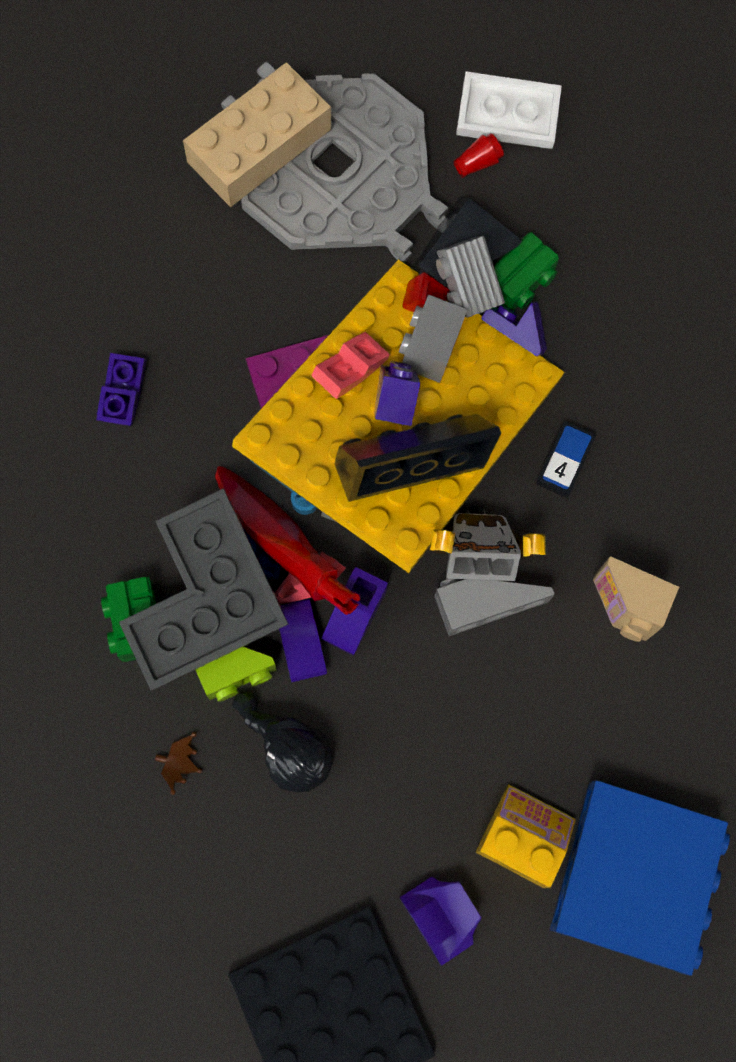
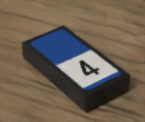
(565, 459)

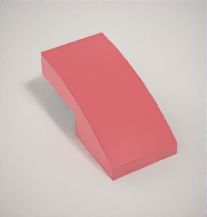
(351, 366)

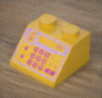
(527, 837)

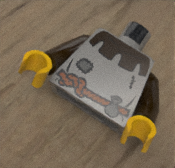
(484, 546)

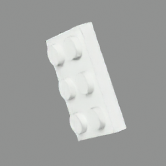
(509, 109)

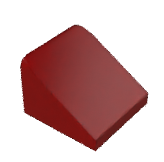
(420, 288)

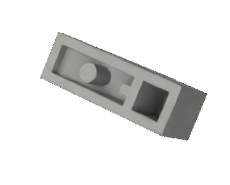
(478, 602)

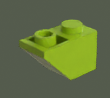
(234, 670)

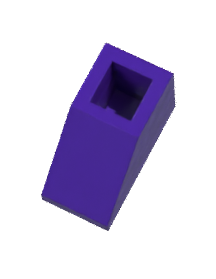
(396, 393)
(348, 630)

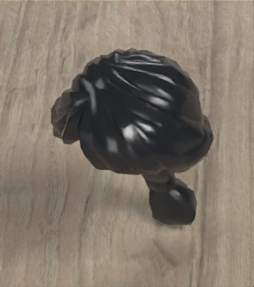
(294, 751)

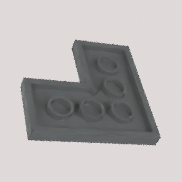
(224, 601)

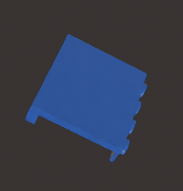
(641, 877)

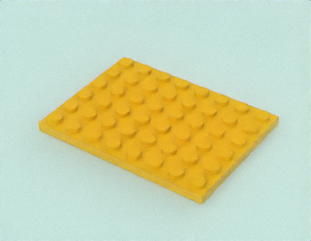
(304, 424)

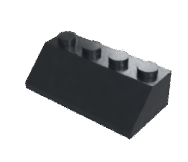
(415, 455)

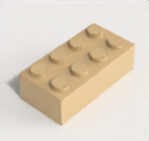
(258, 134)

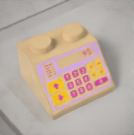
(634, 599)

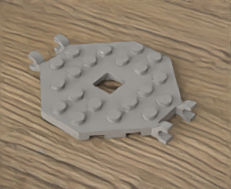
(373, 195)

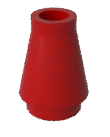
(480, 155)

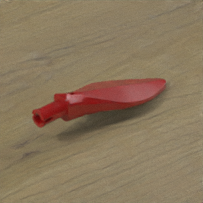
(284, 541)

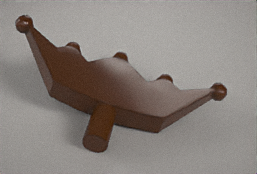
(178, 762)

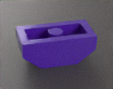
(442, 916)

